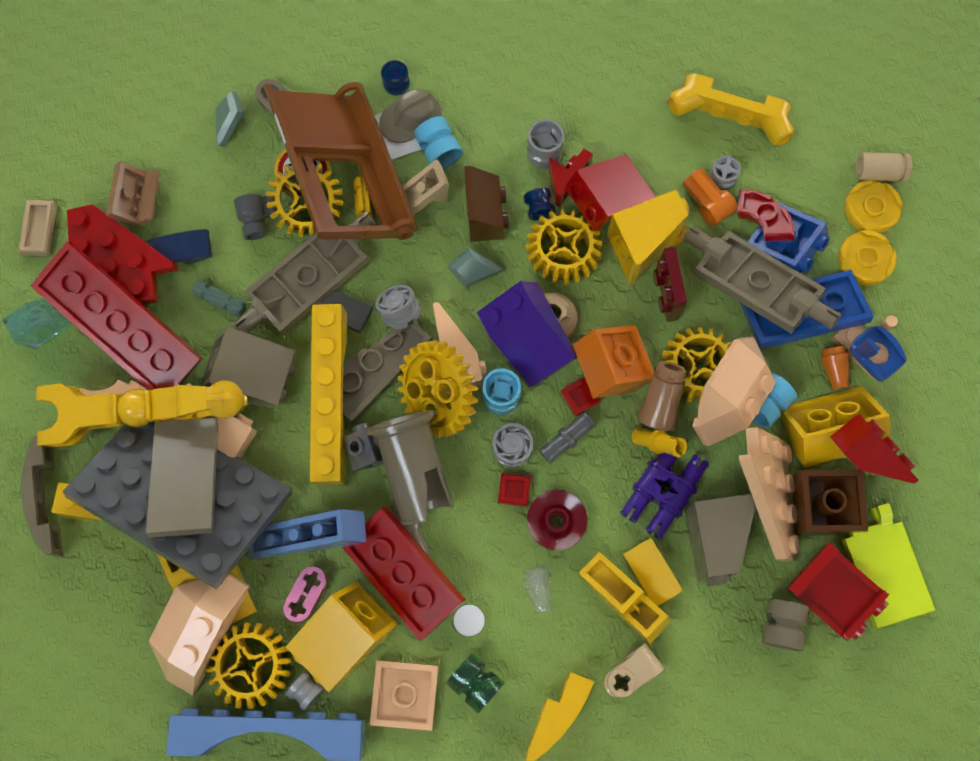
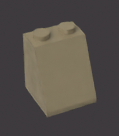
(252, 364)
(719, 536)

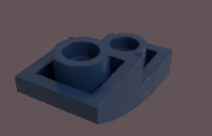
(184, 246)

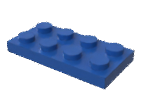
(841, 295)

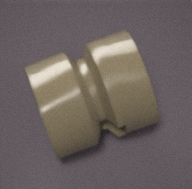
(785, 624)

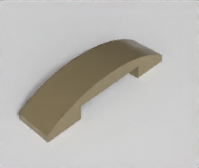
(34, 501)

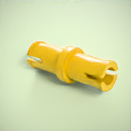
(659, 441)

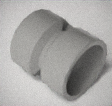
(544, 142)

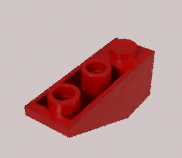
(870, 452)

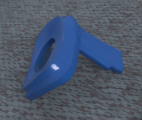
(864, 347)

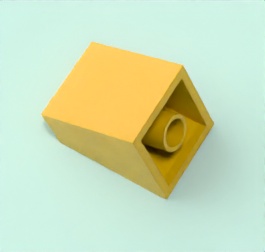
(645, 230)
(341, 635)

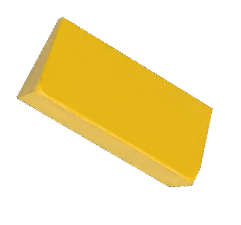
(652, 572)

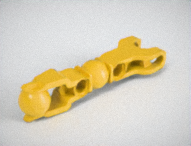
(135, 408)

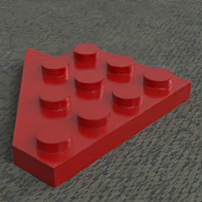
(118, 252)

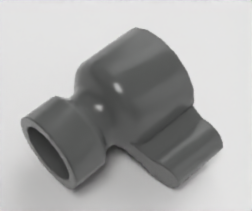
(250, 211)

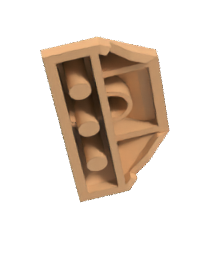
(733, 392)
(193, 628)

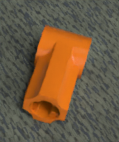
(713, 203)

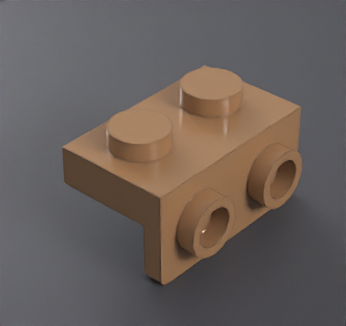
(132, 194)

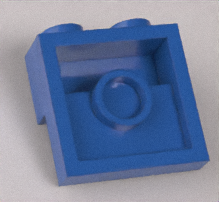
(810, 237)

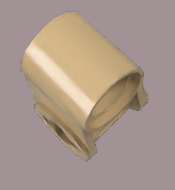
(637, 669)

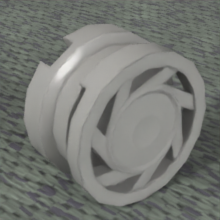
(398, 306)
(512, 445)

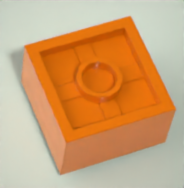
(613, 361)

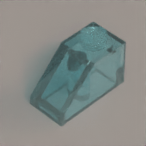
(35, 323)

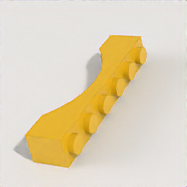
(327, 370)

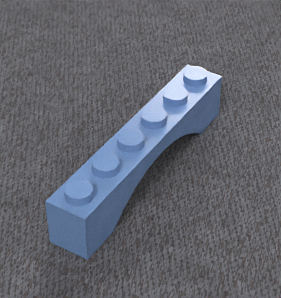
(199, 734)

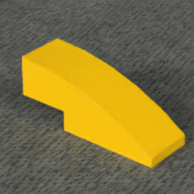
(625, 597)
(559, 716)

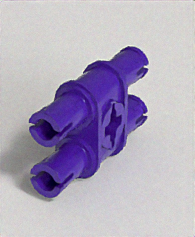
(670, 504)

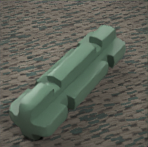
(218, 298)

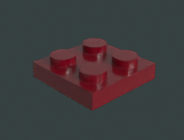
(669, 279)

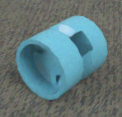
(437, 143)
(501, 391)
(779, 399)

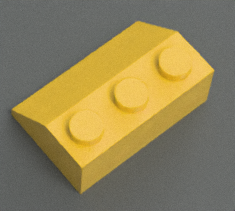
(815, 420)

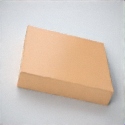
(404, 695)

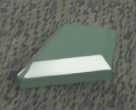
(227, 117)
(473, 267)

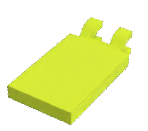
(890, 563)

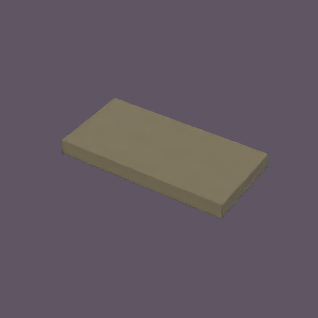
(182, 478)

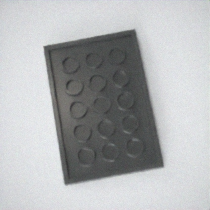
(117, 491)

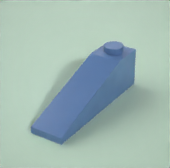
(310, 533)

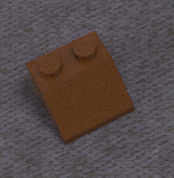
(485, 205)
(829, 502)

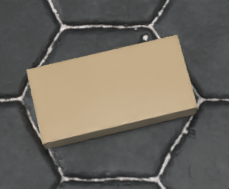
(37, 228)

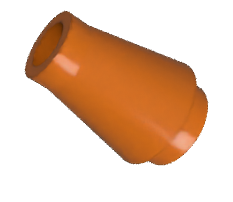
(836, 365)

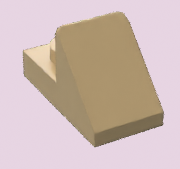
(427, 187)

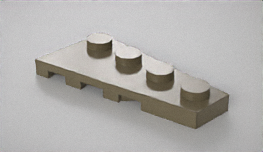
(377, 368)

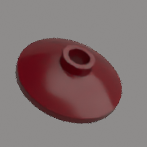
(559, 504)

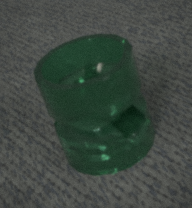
(475, 683)

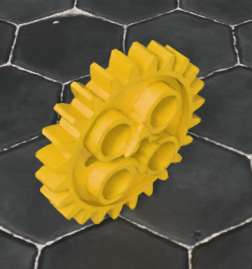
(438, 382)

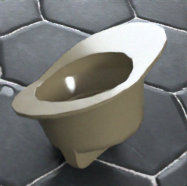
(406, 114)

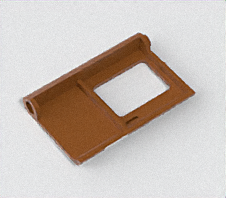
(341, 131)

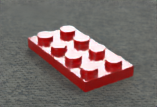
(404, 574)

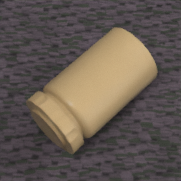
(883, 166)

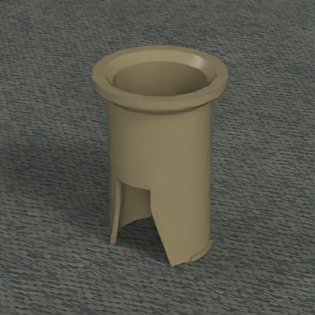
(412, 465)

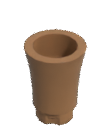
(663, 397)

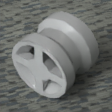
(728, 167)
(305, 691)

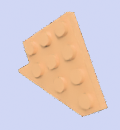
(771, 488)

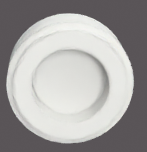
(469, 620)

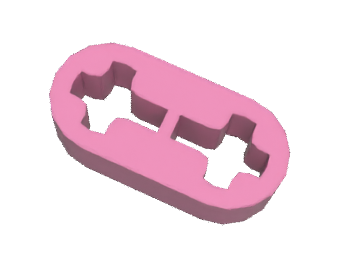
(299, 590)

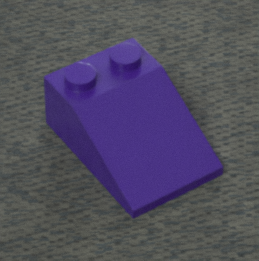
(527, 332)

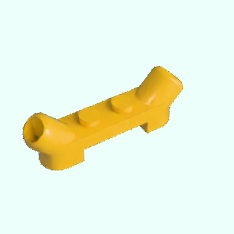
(769, 116)

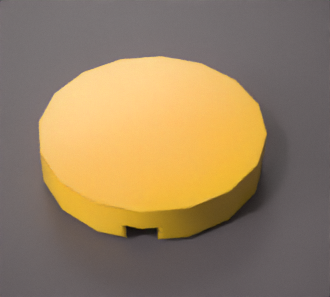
(873, 206)
(868, 257)

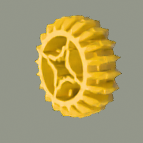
(285, 181)
(553, 229)
(691, 358)
(254, 678)

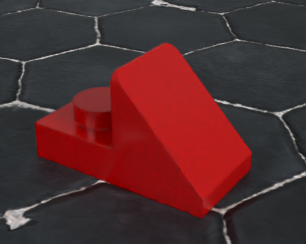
(560, 175)

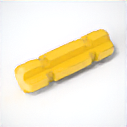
(362, 198)

